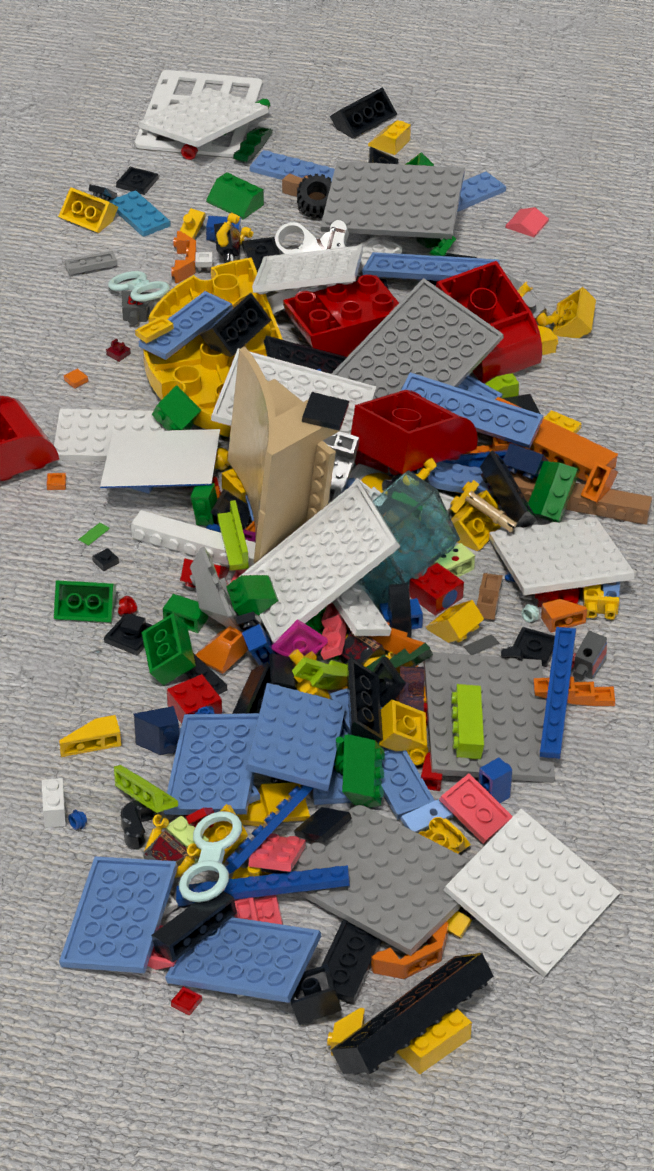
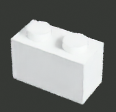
(53, 803)

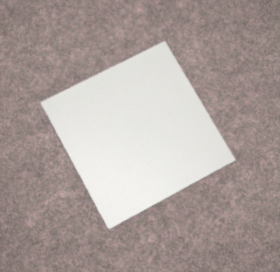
(161, 458)

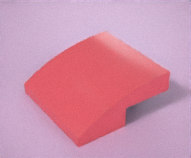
(261, 909)

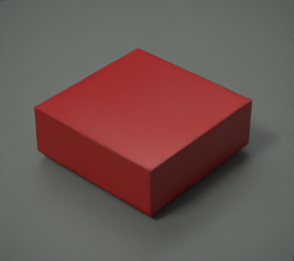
(186, 1001)

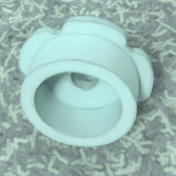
(530, 613)

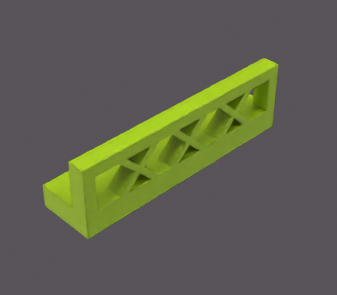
(233, 538)
(143, 790)

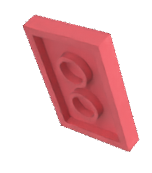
(475, 808)
(278, 853)

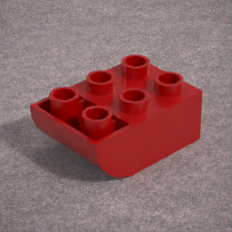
(496, 301)
(341, 314)
(409, 430)
(21, 440)

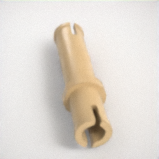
(496, 515)

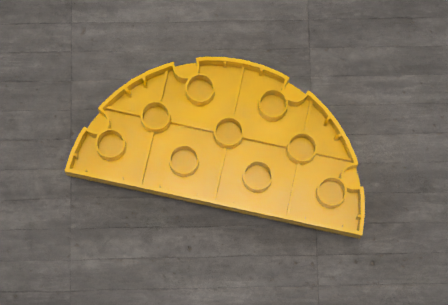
(195, 366)

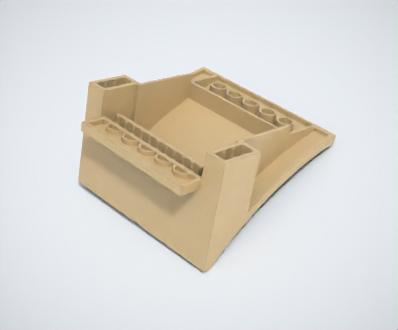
(277, 455)

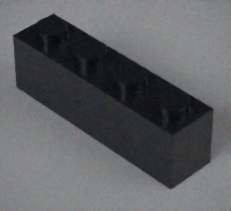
(193, 926)

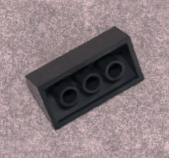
(364, 114)
(236, 326)
(506, 491)
(253, 691)
(364, 702)

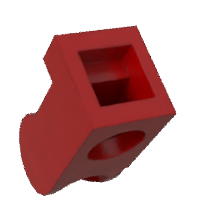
(432, 779)

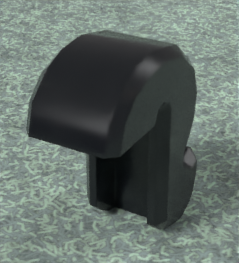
(131, 822)

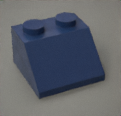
(524, 461)
(157, 730)

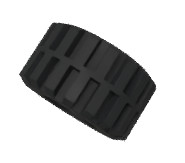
(308, 186)

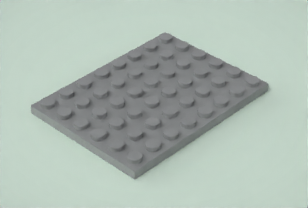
(394, 199)
(421, 336)
(509, 709)
(392, 877)

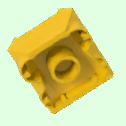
(446, 835)

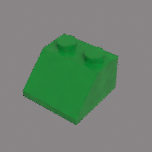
(176, 411)
(252, 594)

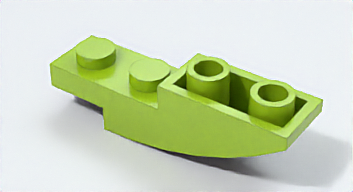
(322, 675)

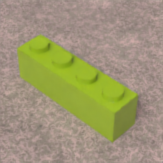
(468, 721)

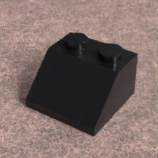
(315, 995)

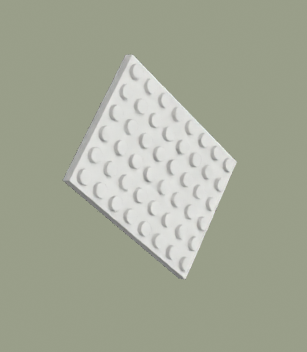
(300, 382)
(324, 558)

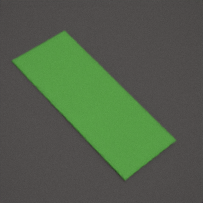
(94, 533)

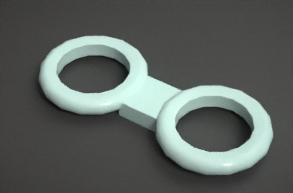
(138, 286)
(210, 857)

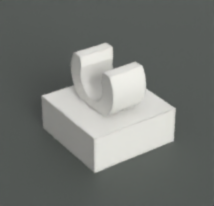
(203, 259)

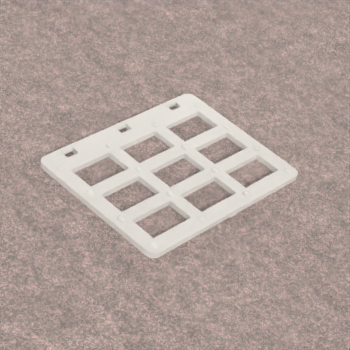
(164, 96)

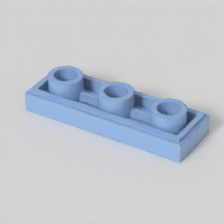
(419, 819)

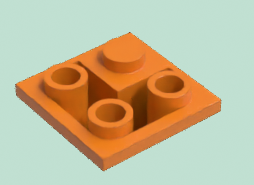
(223, 649)

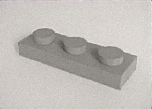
(91, 262)

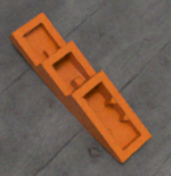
(397, 641)
(580, 692)

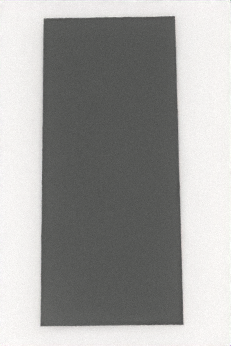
(481, 644)

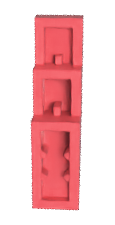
(334, 631)

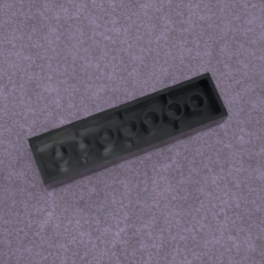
(412, 1014)

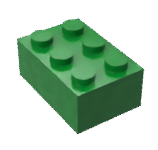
(168, 649)

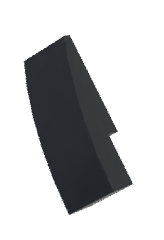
(399, 608)

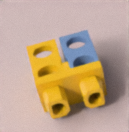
(601, 600)

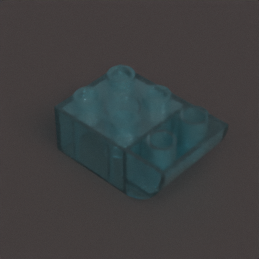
(421, 528)

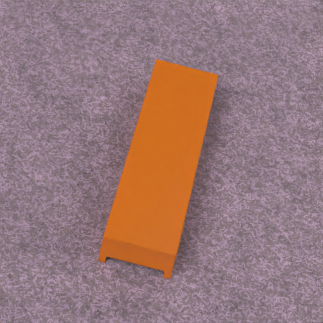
(569, 447)

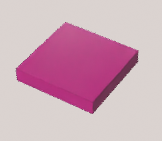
(299, 637)

